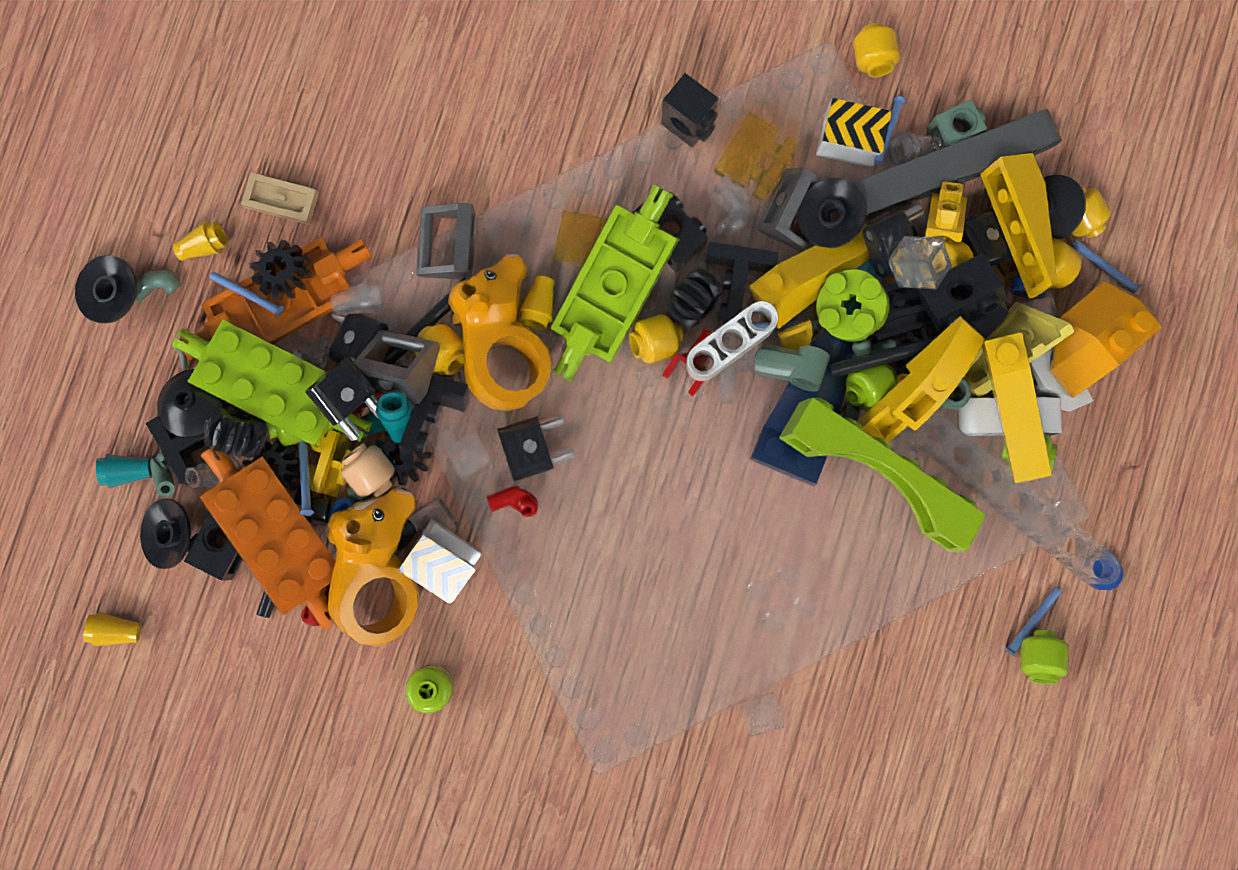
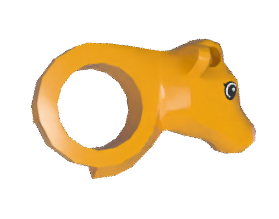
(488, 315)
(366, 546)

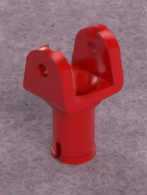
(699, 362)

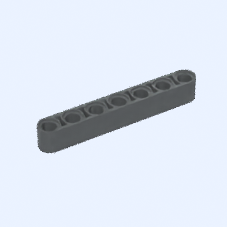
(956, 163)

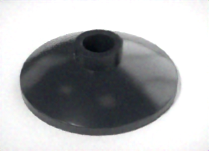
(1066, 204)
(818, 206)
(95, 289)
(189, 418)
(165, 533)

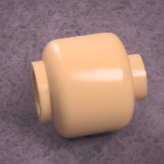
(367, 470)

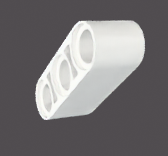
(742, 327)
(981, 417)

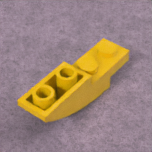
(930, 382)

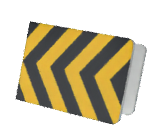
(853, 132)
(440, 561)

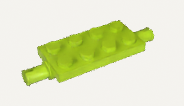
(614, 283)
(260, 381)

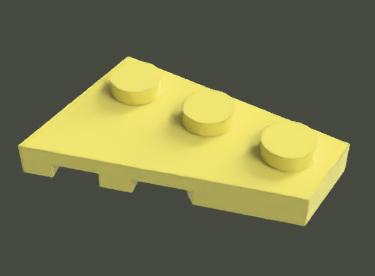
(1039, 335)

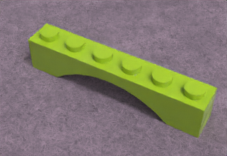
(941, 514)

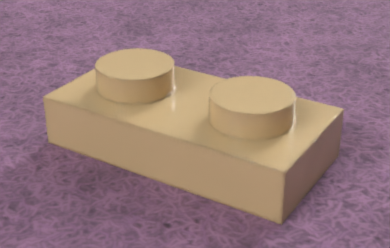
(280, 198)

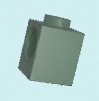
(964, 113)

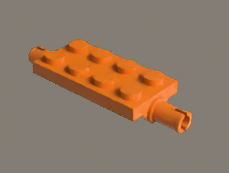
(309, 305)
(270, 535)

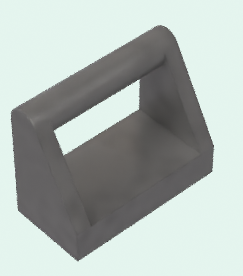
(784, 205)
(464, 241)
(387, 378)

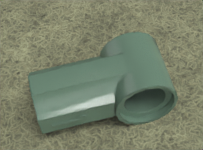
(800, 367)

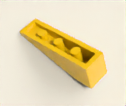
(1023, 213)
(798, 280)
(1017, 407)

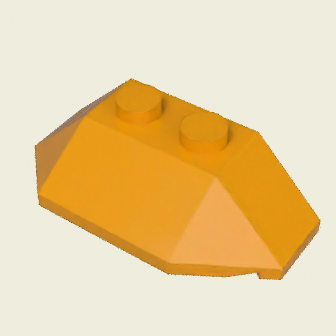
(1107, 331)

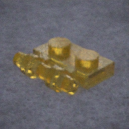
(746, 151)

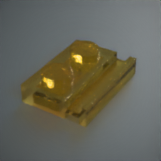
(577, 237)

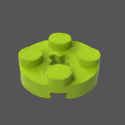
(864, 321)

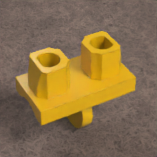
(947, 212)
(327, 476)

